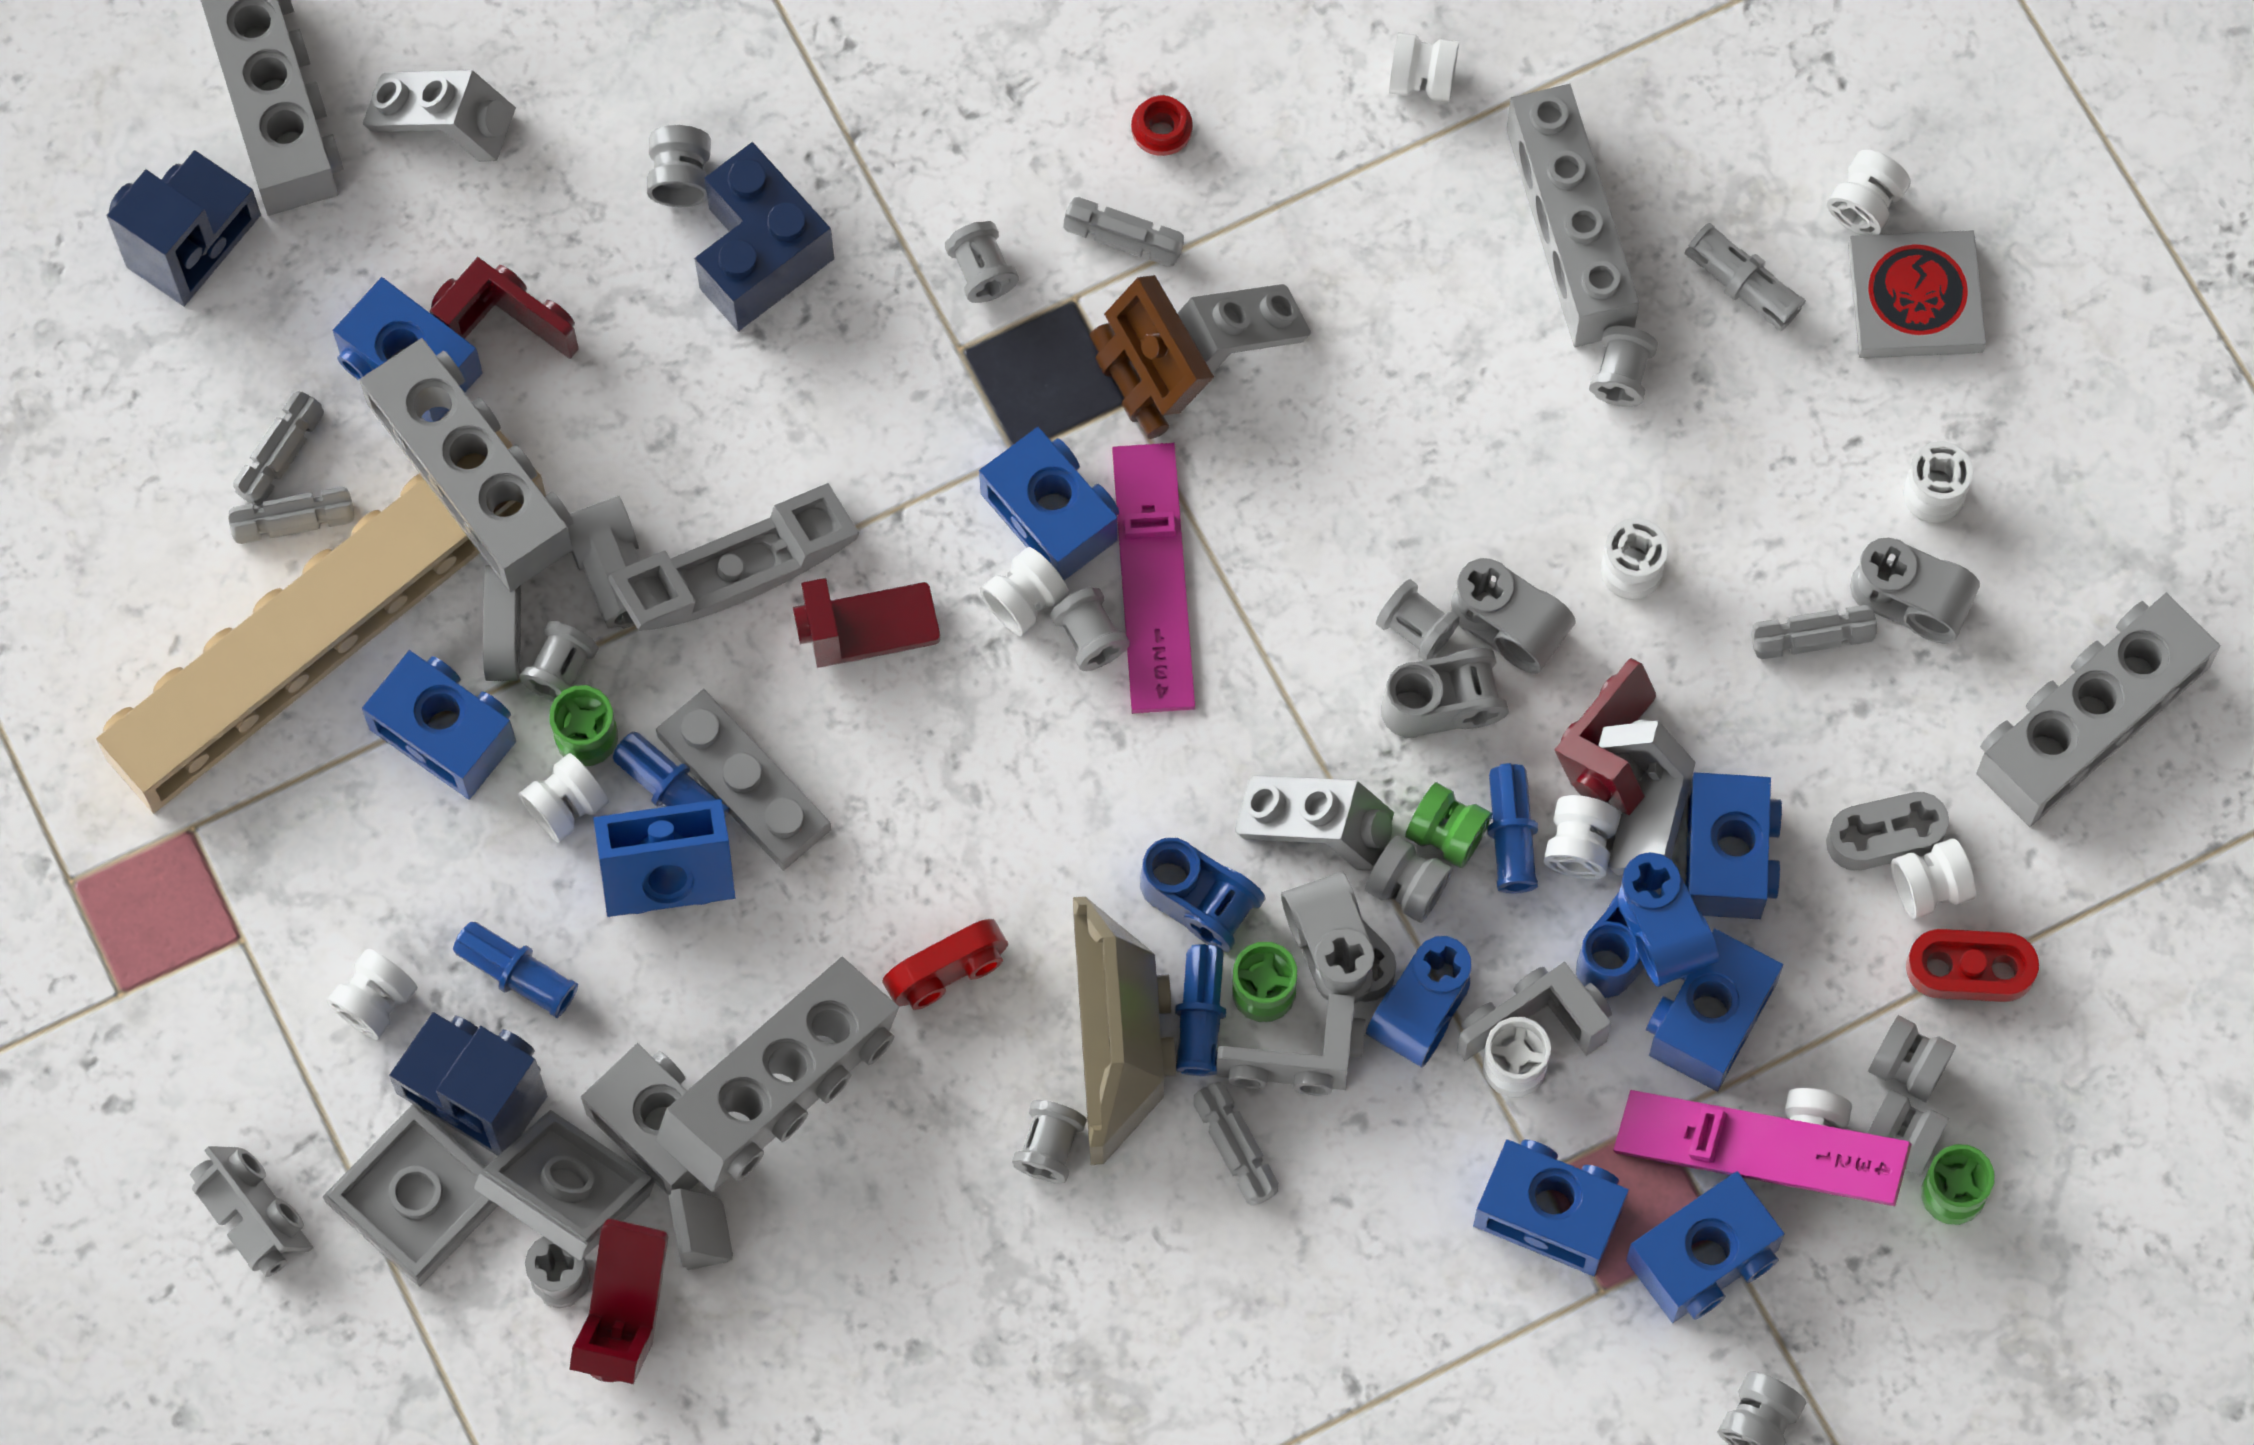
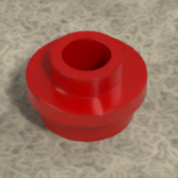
(1165, 110)

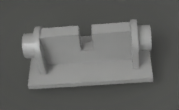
(269, 1225)

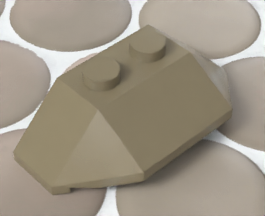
(1119, 1028)

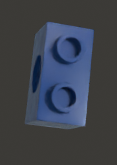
(391, 322)
(1040, 468)
(456, 755)
(1737, 808)
(664, 858)
(1709, 1046)
(1724, 1214)
(1572, 1237)

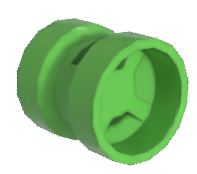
(579, 712)
(1461, 832)
(1264, 967)
(1965, 1172)

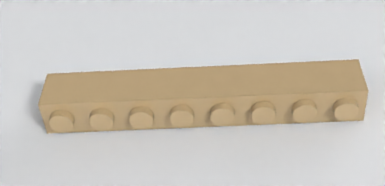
(290, 641)

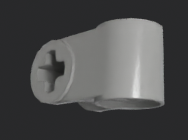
(1921, 591)
(1515, 619)
(1457, 694)
(1328, 930)

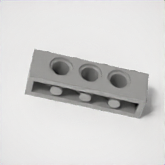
(289, 172)
(1571, 213)
(512, 545)
(2037, 781)
(834, 1005)

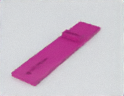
(1153, 578)
(1763, 1147)

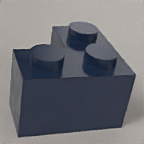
(182, 224)
(770, 242)
(472, 1080)

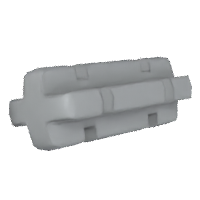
(1123, 231)
(278, 448)
(291, 515)
(1814, 632)
(1235, 1143)

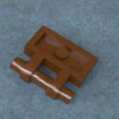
(1150, 356)

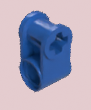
(1202, 894)
(1667, 929)
(1612, 935)
(1419, 1009)

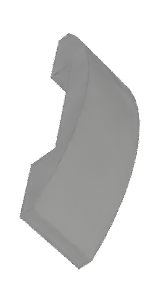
(736, 566)

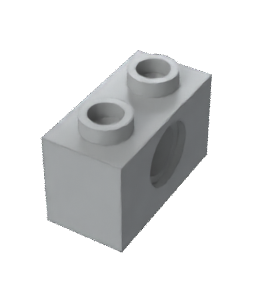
(623, 1101)

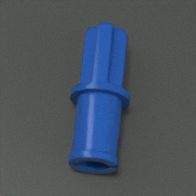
(659, 774)
(1512, 829)
(515, 968)
(1200, 1011)

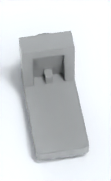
(445, 101)
(1243, 322)
(1664, 777)
(1317, 812)
(1577, 1007)
(1306, 1072)

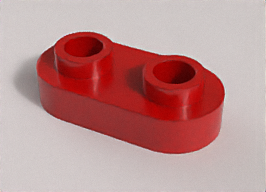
(969, 953)
(1970, 965)

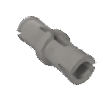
(1744, 277)

